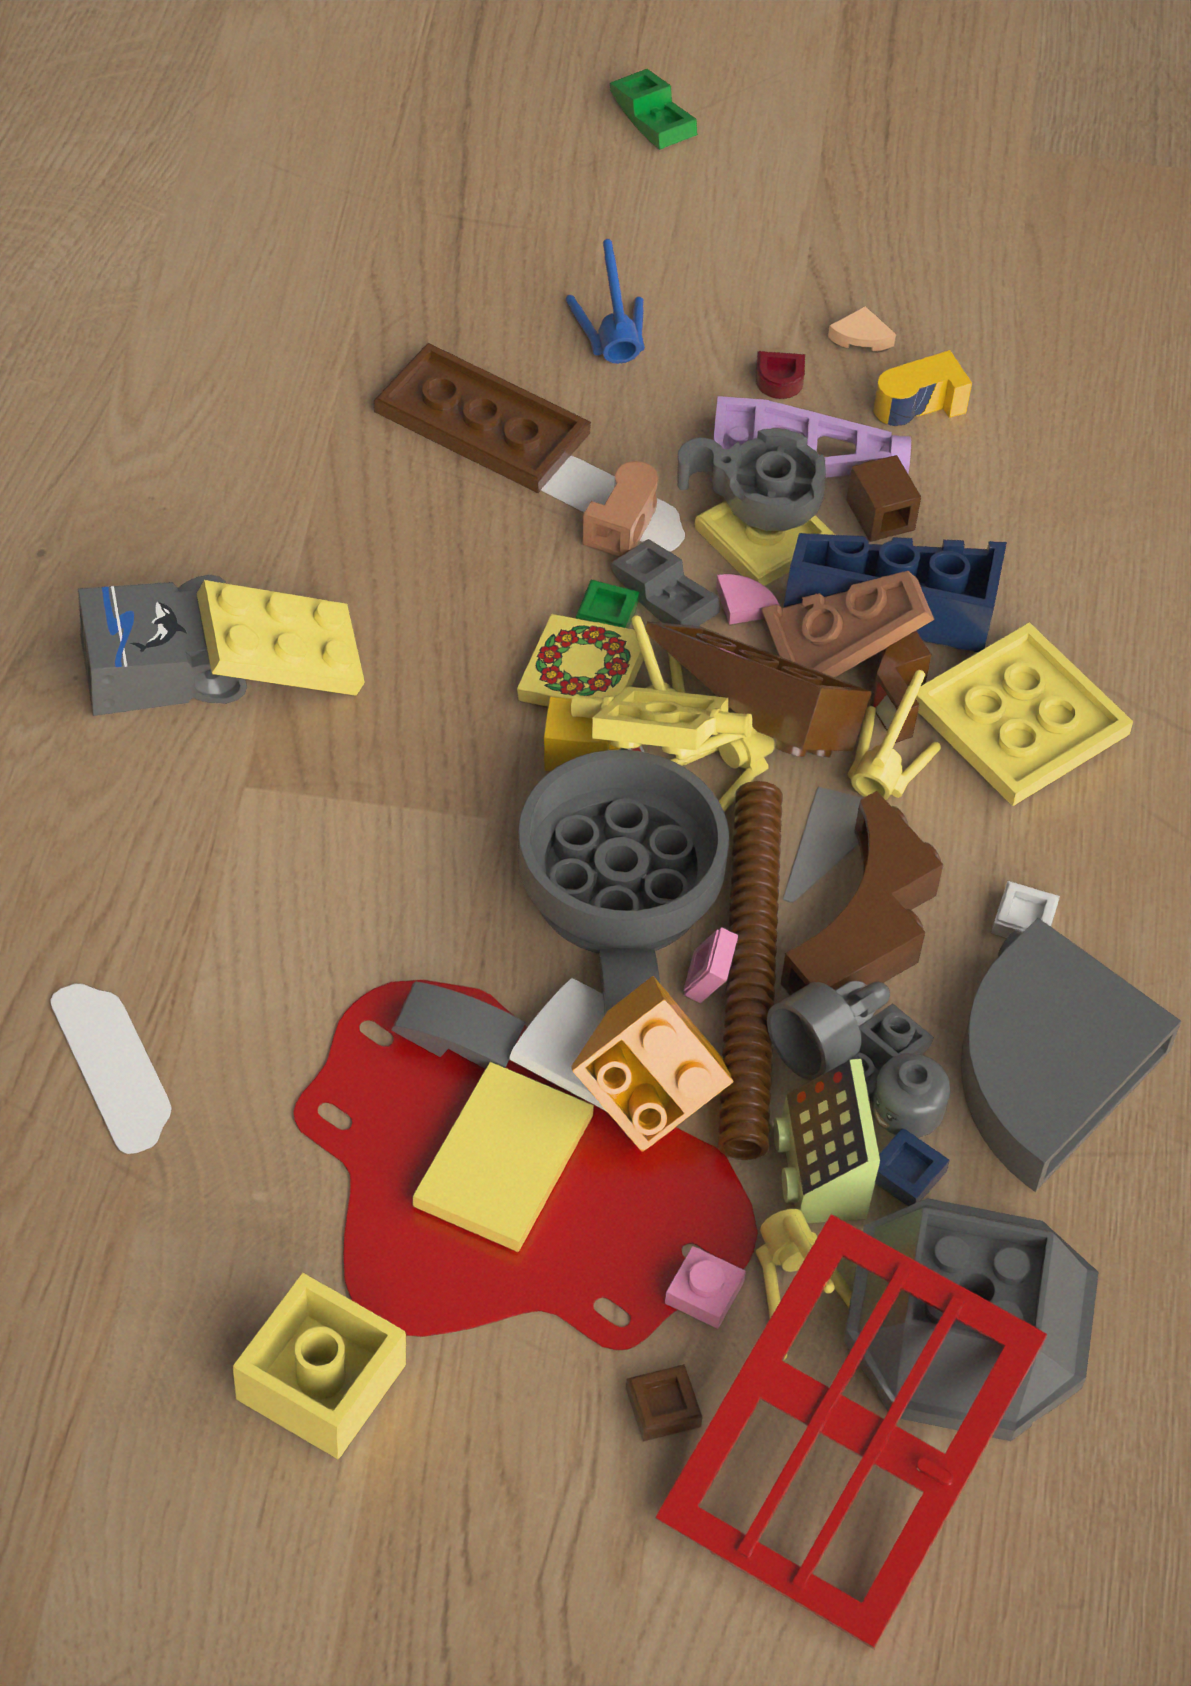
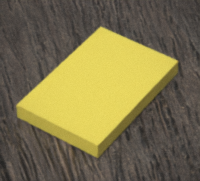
(503, 1156)

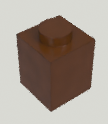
(883, 498)

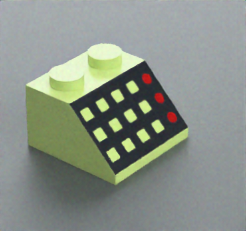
(829, 1145)

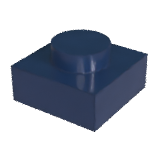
(909, 1168)

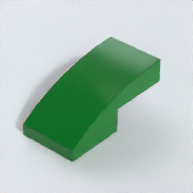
(650, 108)

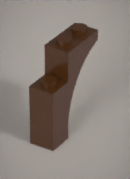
(877, 929)

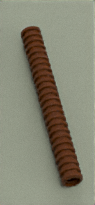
(751, 975)

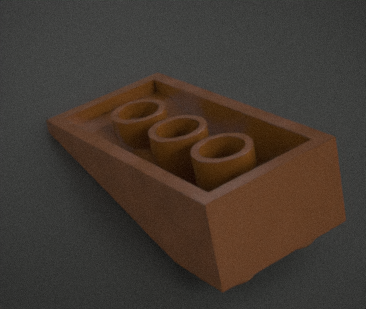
(785, 698)

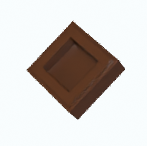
(663, 1402)

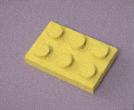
(279, 638)

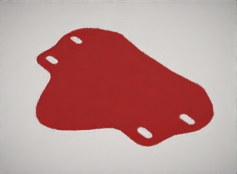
(603, 1233)

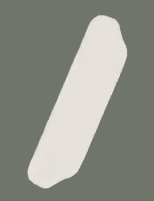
(580, 483)
(113, 1065)

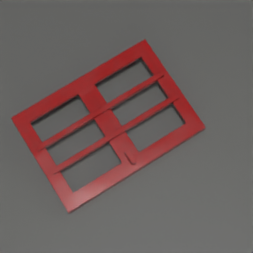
(853, 1427)

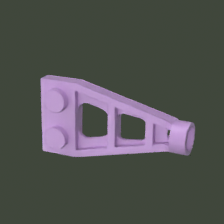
(743, 417)

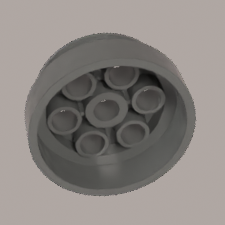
(579, 837)

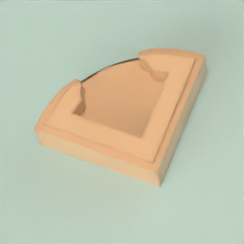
(862, 330)

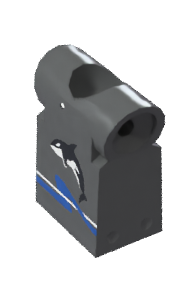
(148, 648)

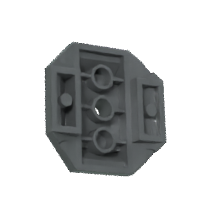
(1005, 1261)

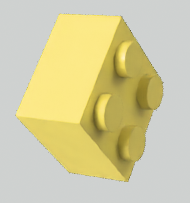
(320, 1365)

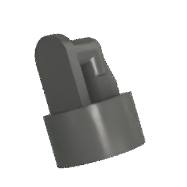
(821, 1025)

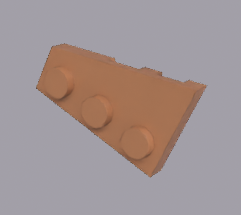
(849, 626)

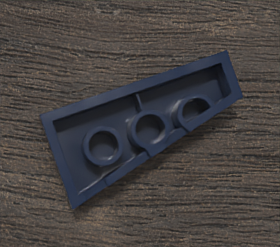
(954, 579)

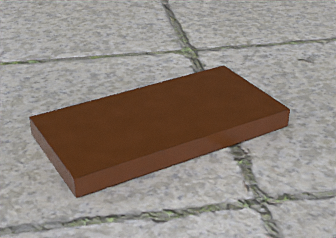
(482, 417)

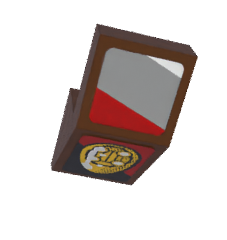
(893, 678)

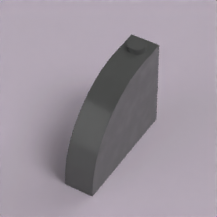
(1054, 1049)

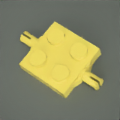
(660, 718)

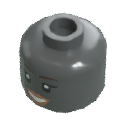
(911, 1094)

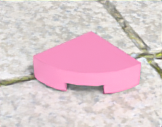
(743, 598)

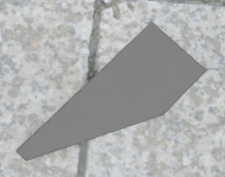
(825, 840)

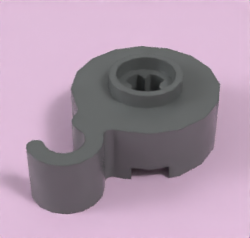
(765, 481)

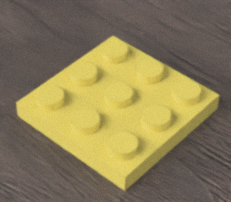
(1021, 713)

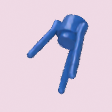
(618, 336)

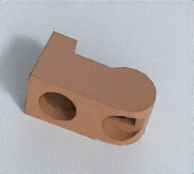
(627, 512)

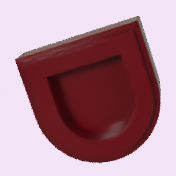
(780, 374)

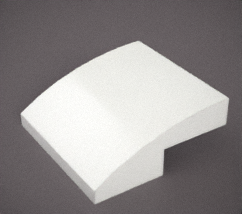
(559, 1036)

